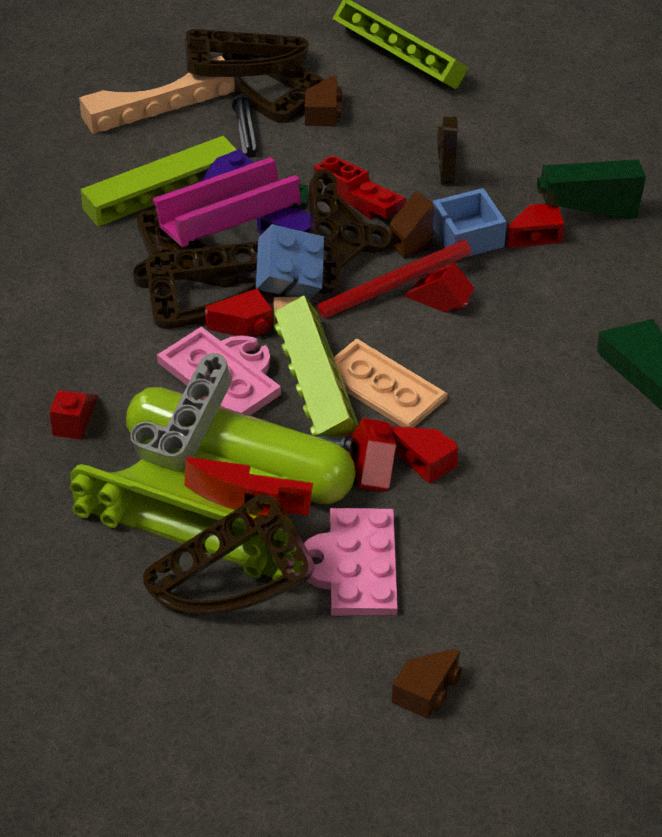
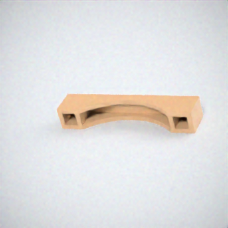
(112, 109)

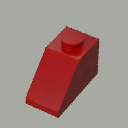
(536, 226)
(442, 289)
(240, 315)
(71, 413)
(426, 451)
(374, 454)

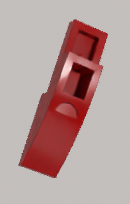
(359, 191)
(234, 485)

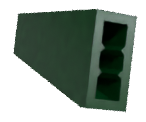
(595, 187)
(636, 355)

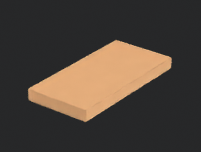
(387, 385)

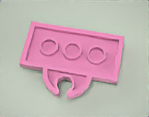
(249, 385)
(357, 561)

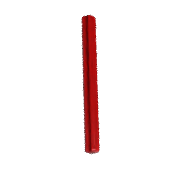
(394, 279)

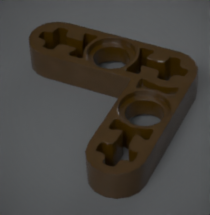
(447, 148)

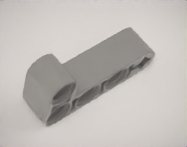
(210, 379)

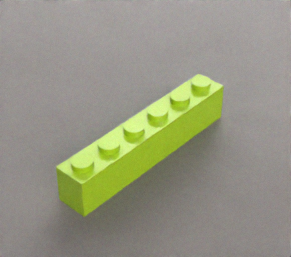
(401, 43)
(137, 187)
(315, 369)

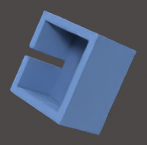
(470, 218)
(287, 256)

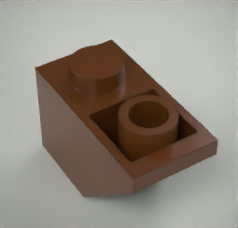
(323, 103)
(413, 226)
(424, 682)

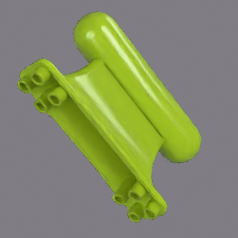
(161, 503)

